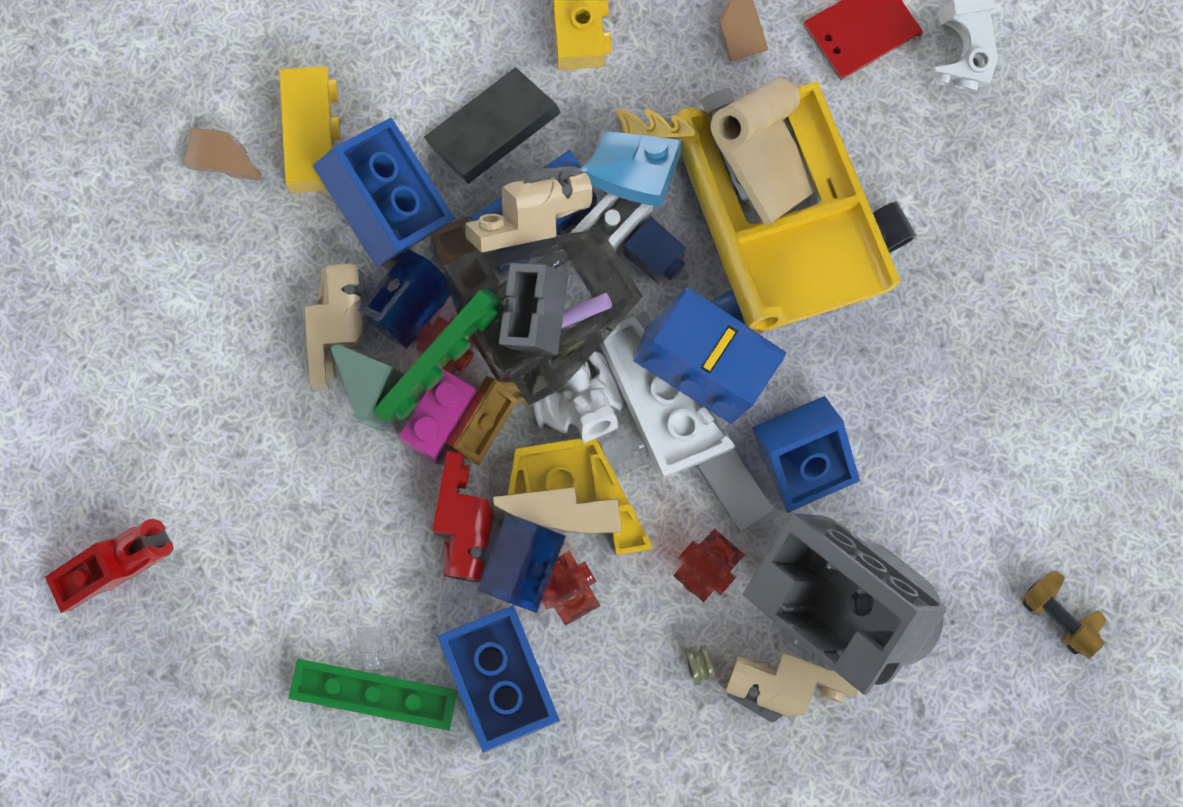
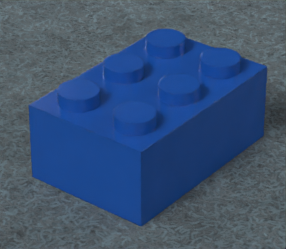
(498, 679)

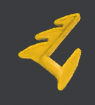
(659, 127)

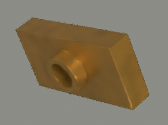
(482, 421)

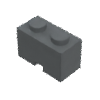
(534, 309)

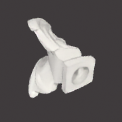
(584, 402)

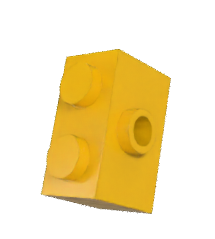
(581, 34)

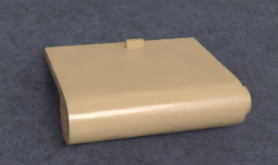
(762, 148)

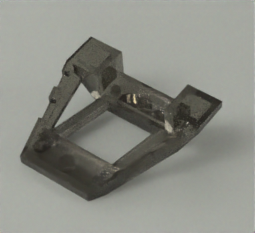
(600, 268)

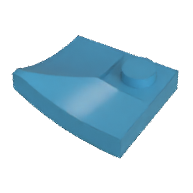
(634, 166)

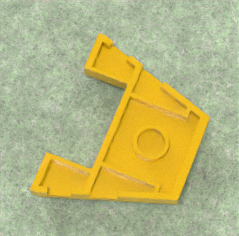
(588, 470)

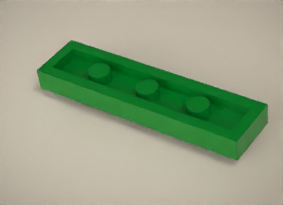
(450, 344)
(373, 694)

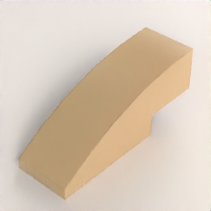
(561, 512)

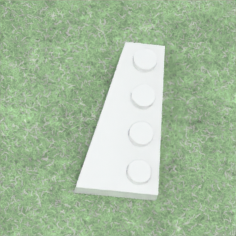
(670, 423)

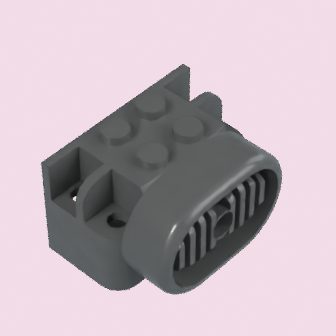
(821, 591)

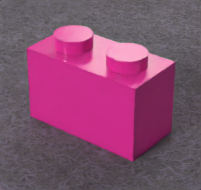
(437, 417)

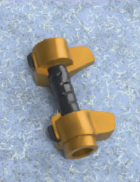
(1079, 636)

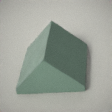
(365, 382)

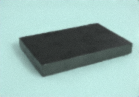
(492, 125)

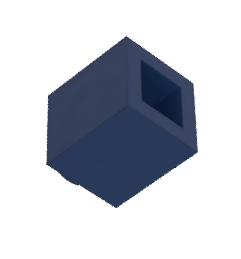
(655, 251)

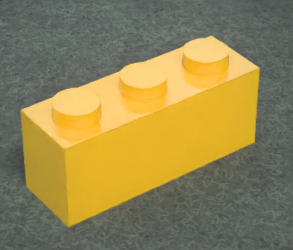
(307, 124)

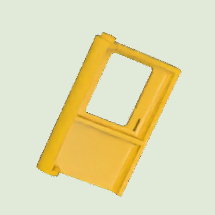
(803, 258)

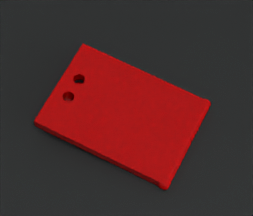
(861, 32)

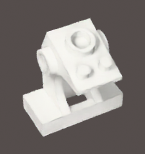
(975, 26)

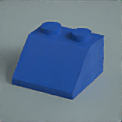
(807, 453)

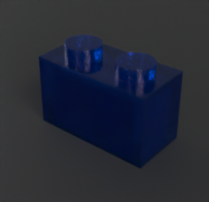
(406, 298)
(521, 563)

